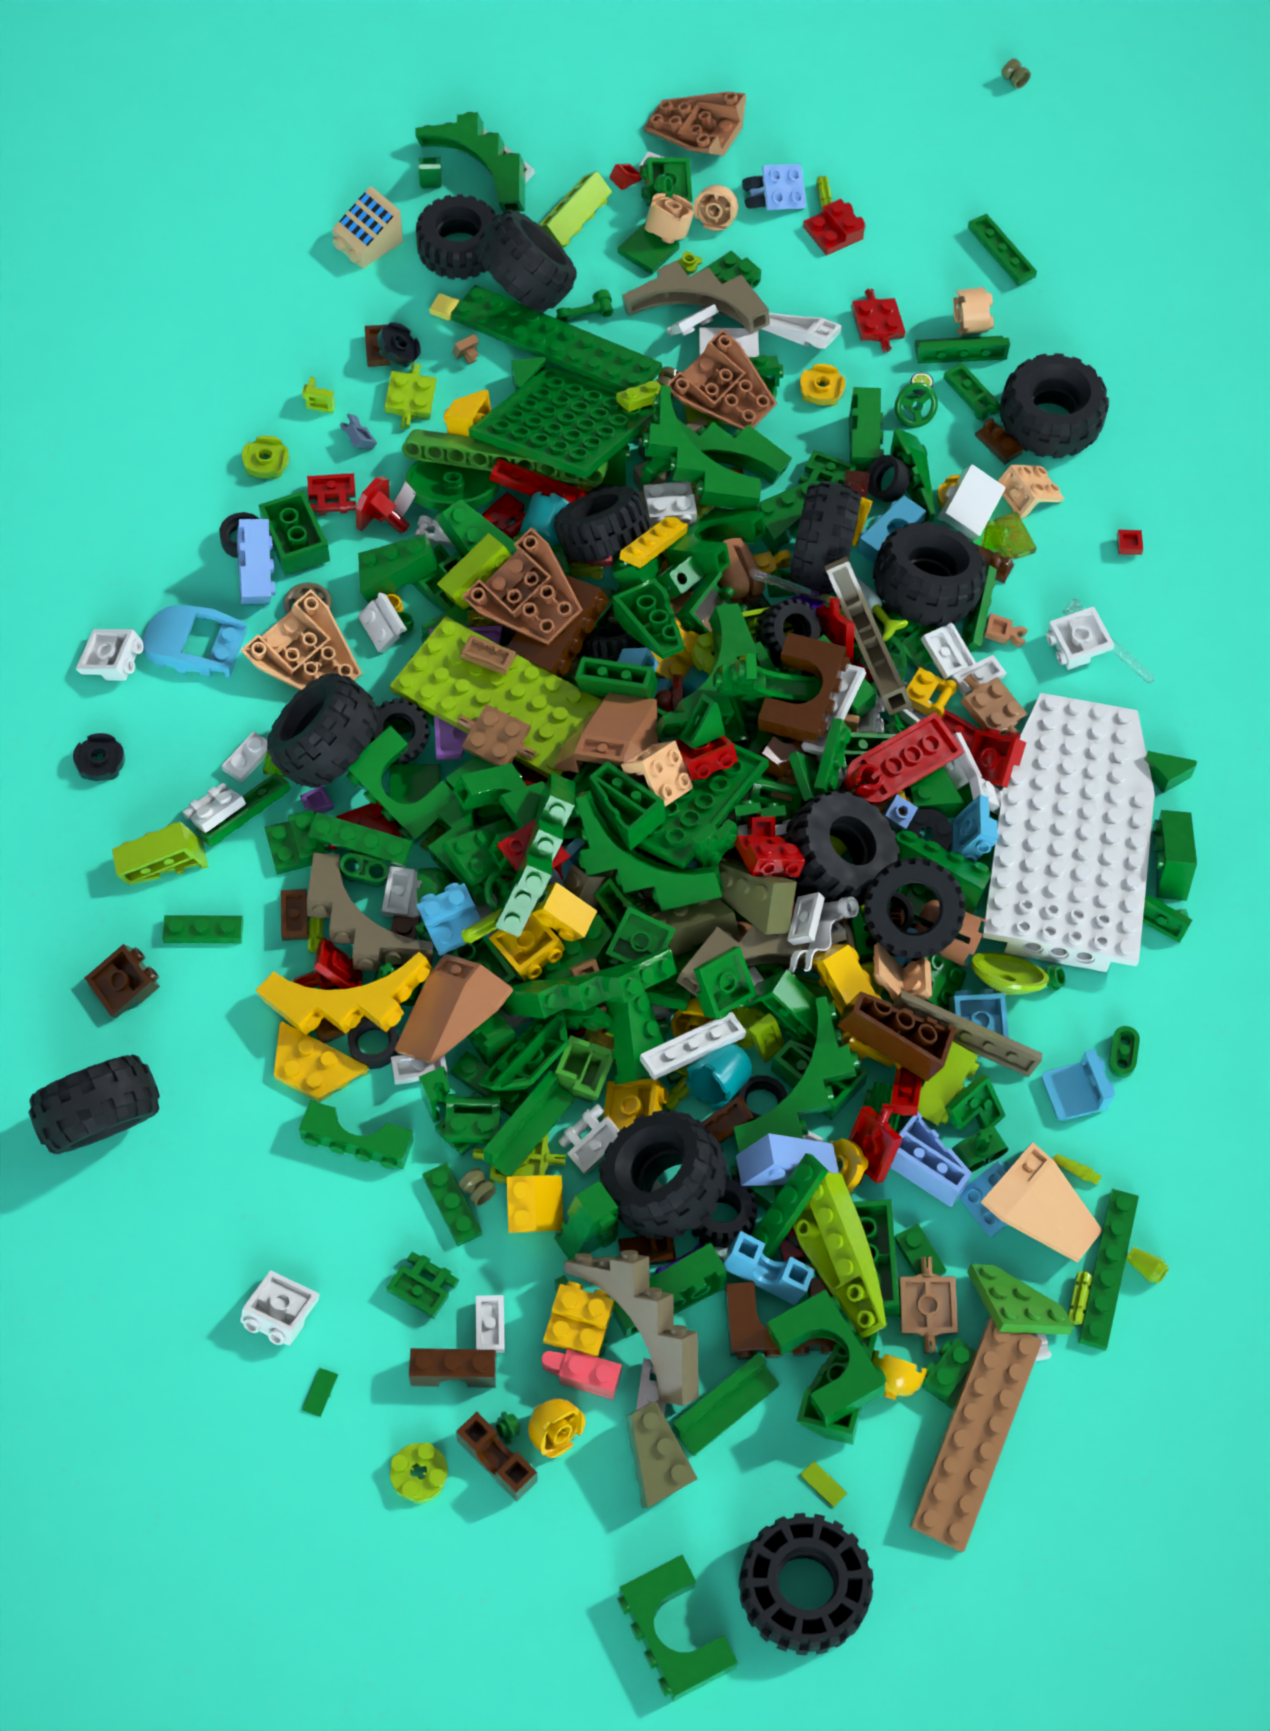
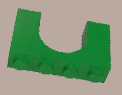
(706, 537)
(485, 788)
(414, 818)
(822, 1319)
(679, 1671)

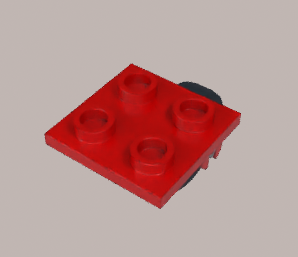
(515, 847)

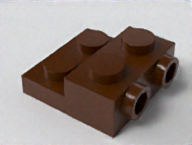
(123, 980)

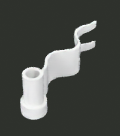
(831, 912)

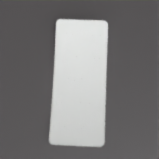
(404, 499)

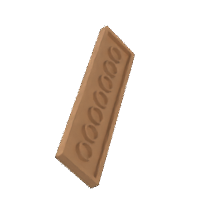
(975, 1436)

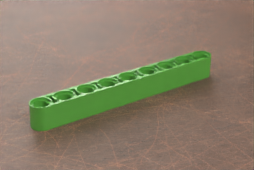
(474, 454)

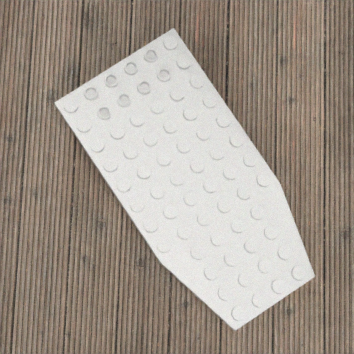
(1074, 838)

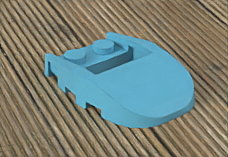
(170, 630)

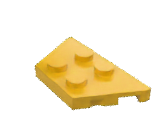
(312, 1065)

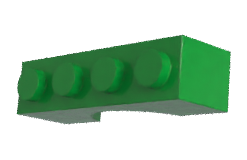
(387, 1146)

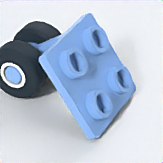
(777, 189)

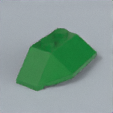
(528, 1055)

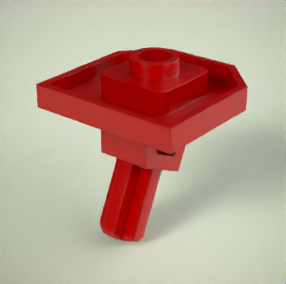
(376, 504)
(331, 969)

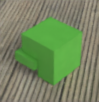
(584, 1069)

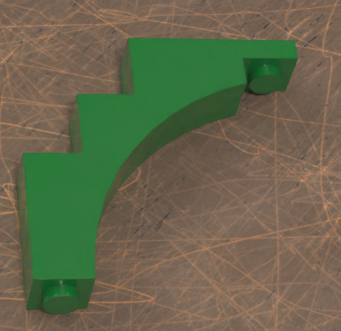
(731, 642)
(458, 822)

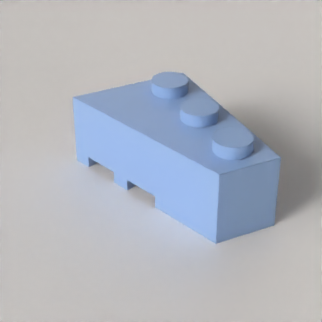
(255, 561)
(776, 1157)
(929, 1163)

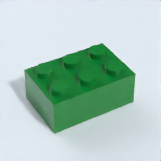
(295, 533)

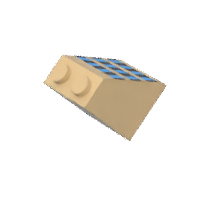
(368, 229)

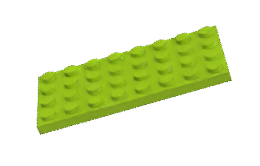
(455, 687)

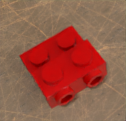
(835, 227)
(996, 754)
(707, 758)
(770, 856)

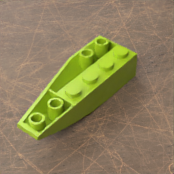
(841, 1254)

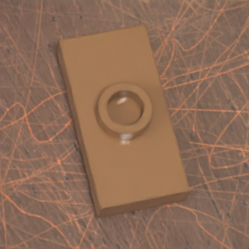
(488, 654)

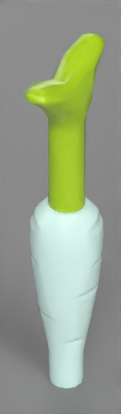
(875, 607)

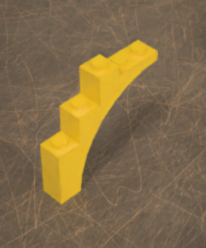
(345, 1007)

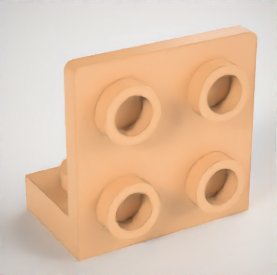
(1028, 486)
(662, 770)
(912, 979)

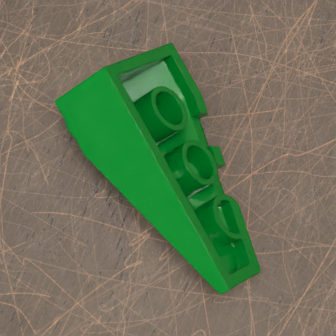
(909, 450)
(649, 618)
(845, 1428)

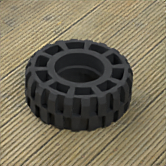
(858, 827)
(796, 1627)

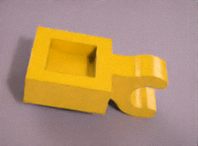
(768, 563)

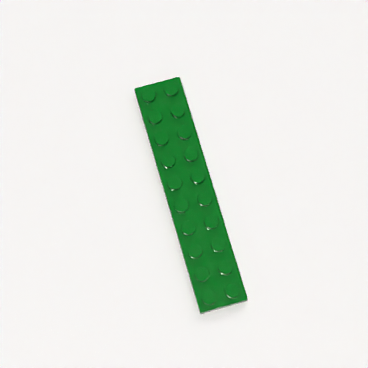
(554, 340)

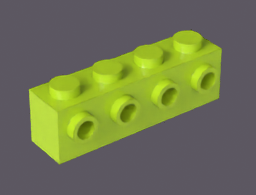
(576, 208)

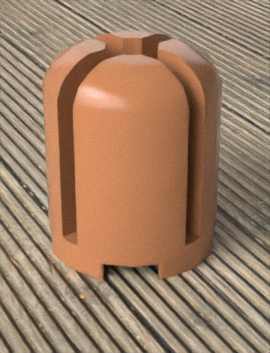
(737, 573)
(958, 949)

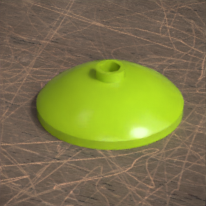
(1009, 973)

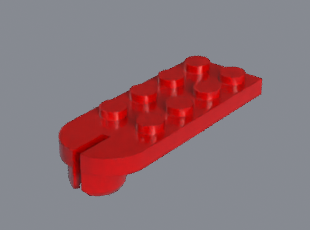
(902, 760)

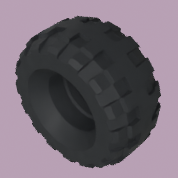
(526, 261)
(1058, 382)
(824, 533)
(929, 574)
(322, 730)
(94, 1104)
(648, 1150)

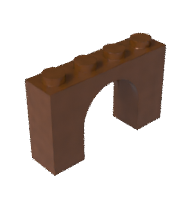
(562, 650)
(806, 720)
(747, 1333)

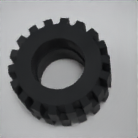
(772, 620)
(608, 641)
(413, 717)
(724, 1233)

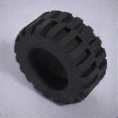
(448, 217)
(601, 523)
(950, 900)

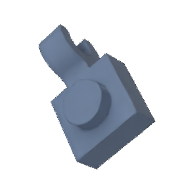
(359, 435)

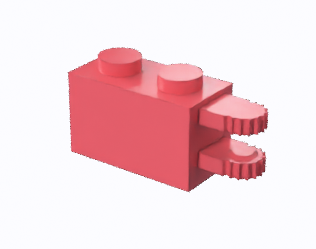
(584, 1372)

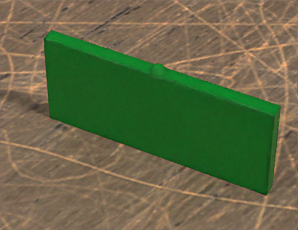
(320, 1392)

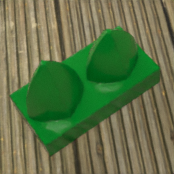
(1166, 919)

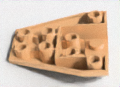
(303, 645)
(1043, 1205)

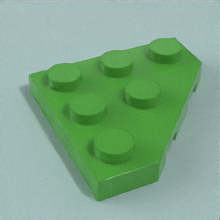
(1016, 1305)

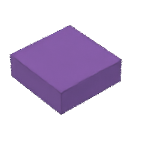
(317, 801)

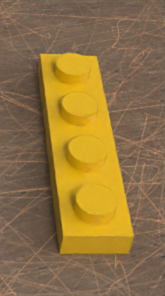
(653, 542)

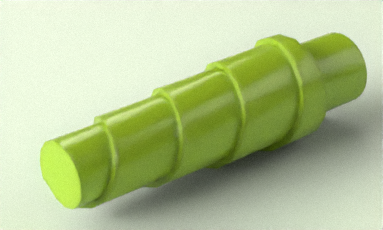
(1078, 1169)

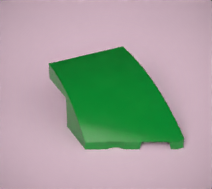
(428, 585)

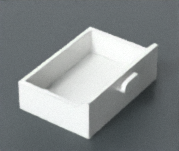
(748, 341)
(971, 502)

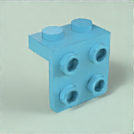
(1079, 1087)
(977, 1190)

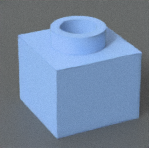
(892, 814)

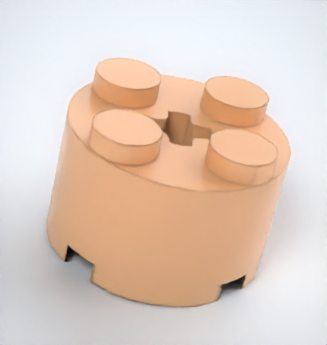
(669, 217)
(973, 311)

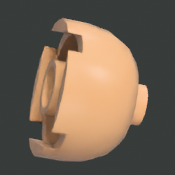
(716, 207)

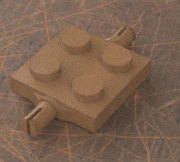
(993, 705)
(496, 737)
(928, 1305)

